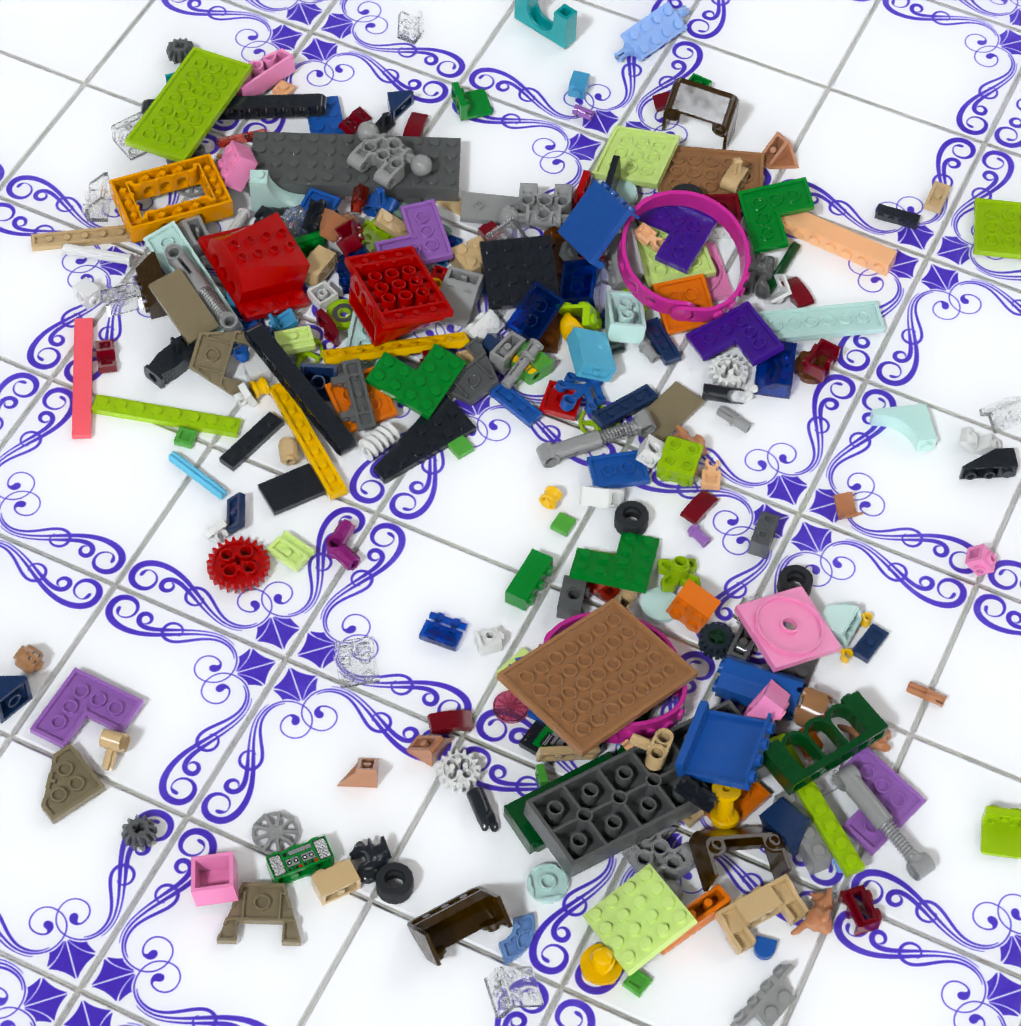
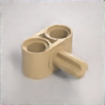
(735, 176)
(113, 743)
(654, 747)

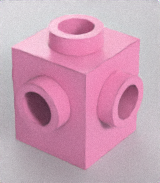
(980, 559)

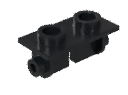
(385, 123)
(313, 215)
(696, 794)

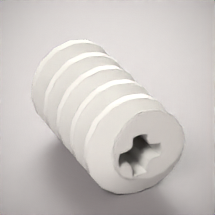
(377, 440)

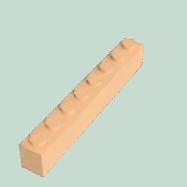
(840, 242)

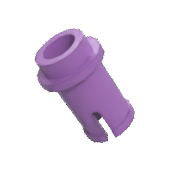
(583, 112)
(695, 532)

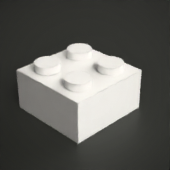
(322, 295)

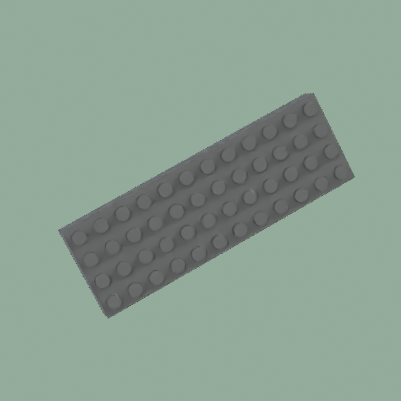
(320, 162)
(614, 805)

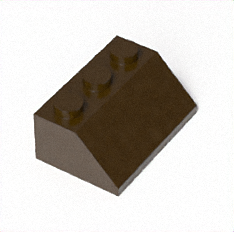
(148, 272)

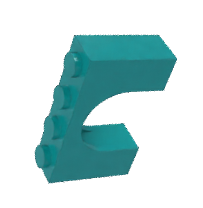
(560, 30)

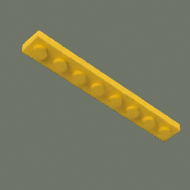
(399, 347)
(308, 442)

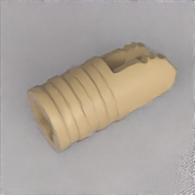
(626, 598)

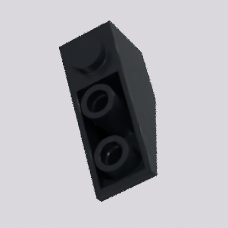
(994, 464)

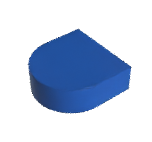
(764, 948)

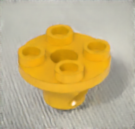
(600, 965)

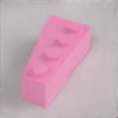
(267, 72)

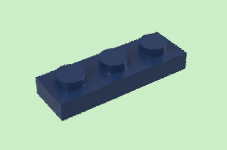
(662, 342)

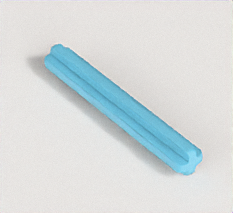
(197, 475)

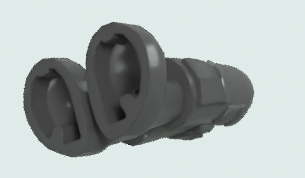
(763, 273)

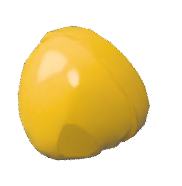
(567, 323)

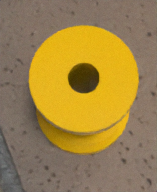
(724, 815)

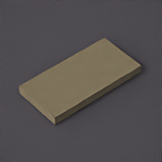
(183, 305)
(673, 409)

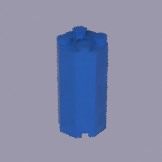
(745, 680)

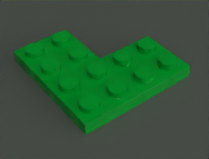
(766, 205)
(420, 388)
(626, 570)

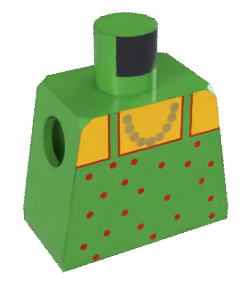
(537, 370)

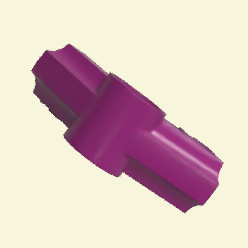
(342, 552)

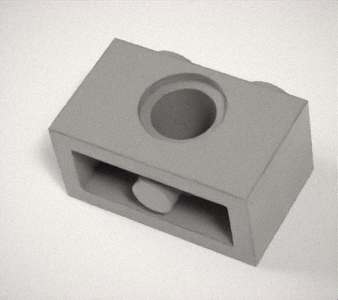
(505, 351)

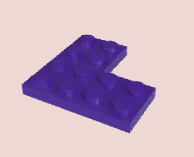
(686, 232)
(737, 327)

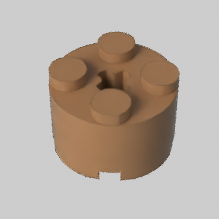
(813, 705)

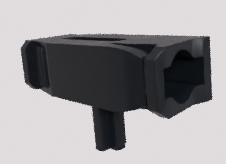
(170, 362)

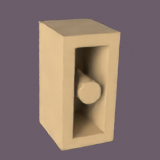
(322, 263)
(335, 881)

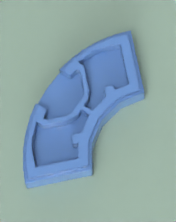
(520, 938)

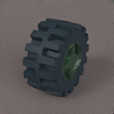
(715, 640)

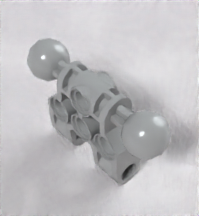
(387, 155)
(540, 209)
(679, 857)

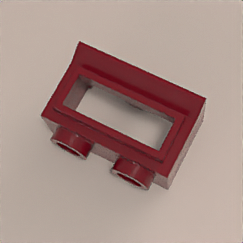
(350, 237)
(822, 348)
(853, 912)

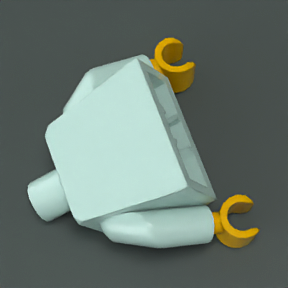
(843, 622)

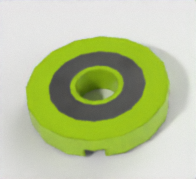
(338, 307)

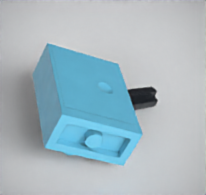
(593, 354)

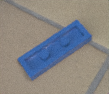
(516, 405)

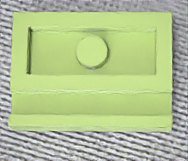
(296, 339)
(290, 551)

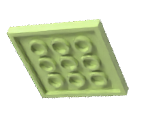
(642, 155)
(657, 272)
(639, 919)

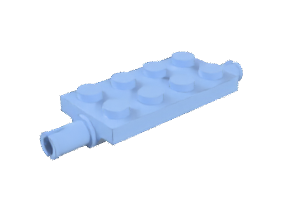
(652, 32)

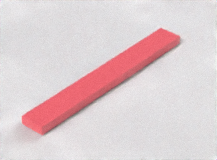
(82, 378)

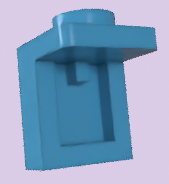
(283, 321)

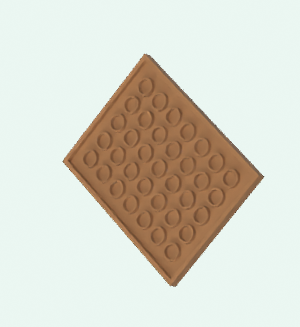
(597, 676)

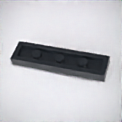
(251, 441)

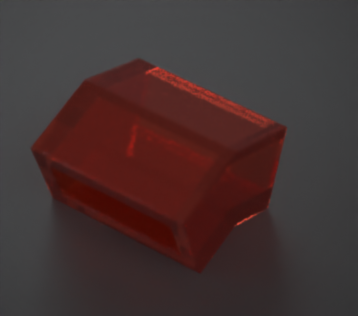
(359, 191)

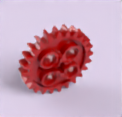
(219, 567)

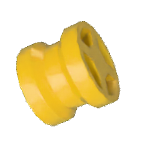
(259, 387)
(550, 497)

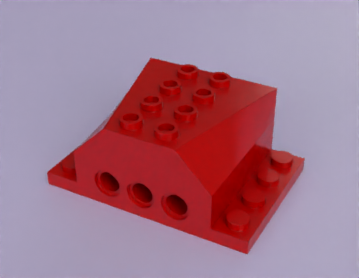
(259, 267)
(394, 294)

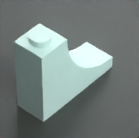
(267, 193)
(909, 420)

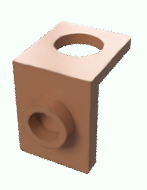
(845, 506)

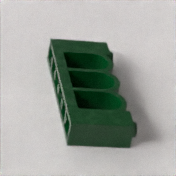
(853, 709)
(514, 811)

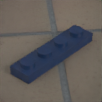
(624, 407)

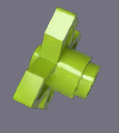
(677, 572)

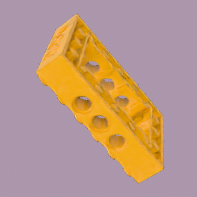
(198, 170)

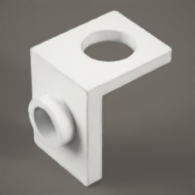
(783, 292)

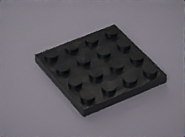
(513, 266)

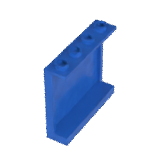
(596, 221)
(724, 747)

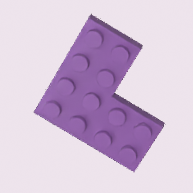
(424, 233)
(82, 699)
(892, 792)

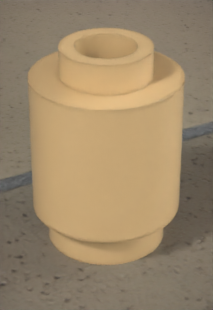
(288, 451)

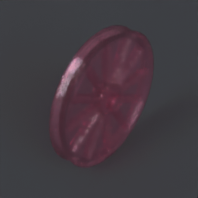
(509, 708)

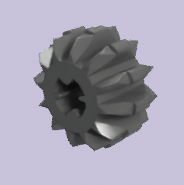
(178, 50)
(139, 832)

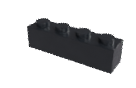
(897, 216)

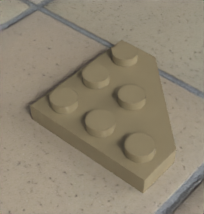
(69, 784)

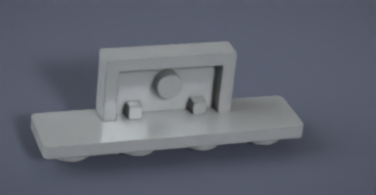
(769, 1001)

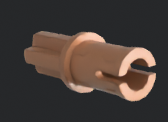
(926, 693)

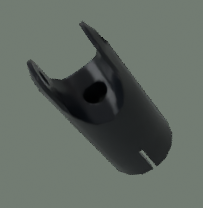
(718, 393)
(482, 809)

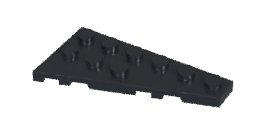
(424, 440)

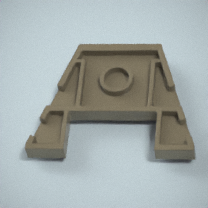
(213, 355)
(261, 905)

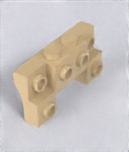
(757, 907)

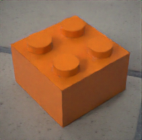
(693, 606)

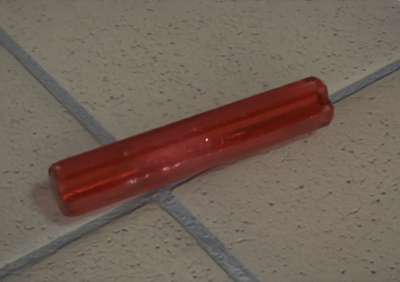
(240, 138)

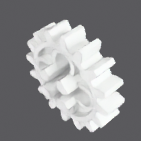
(721, 367)
(447, 773)

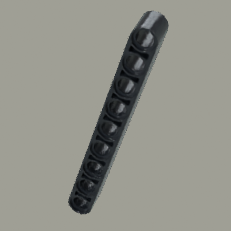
(300, 389)

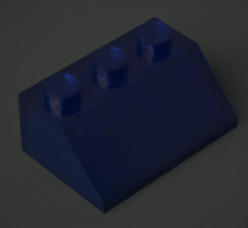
(580, 282)
(534, 312)
(775, 374)

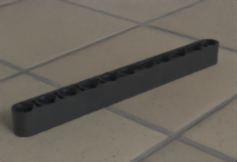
(269, 106)

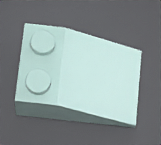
(624, 317)

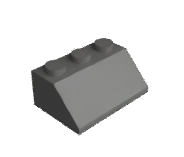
(633, 255)

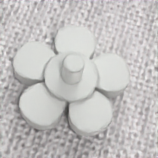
(749, 388)

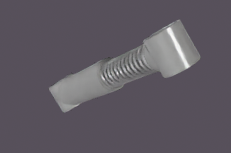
(202, 287)
(552, 454)
(850, 781)

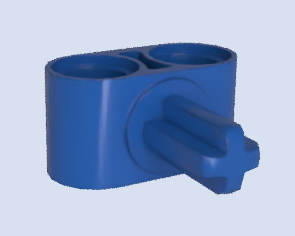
(377, 201)

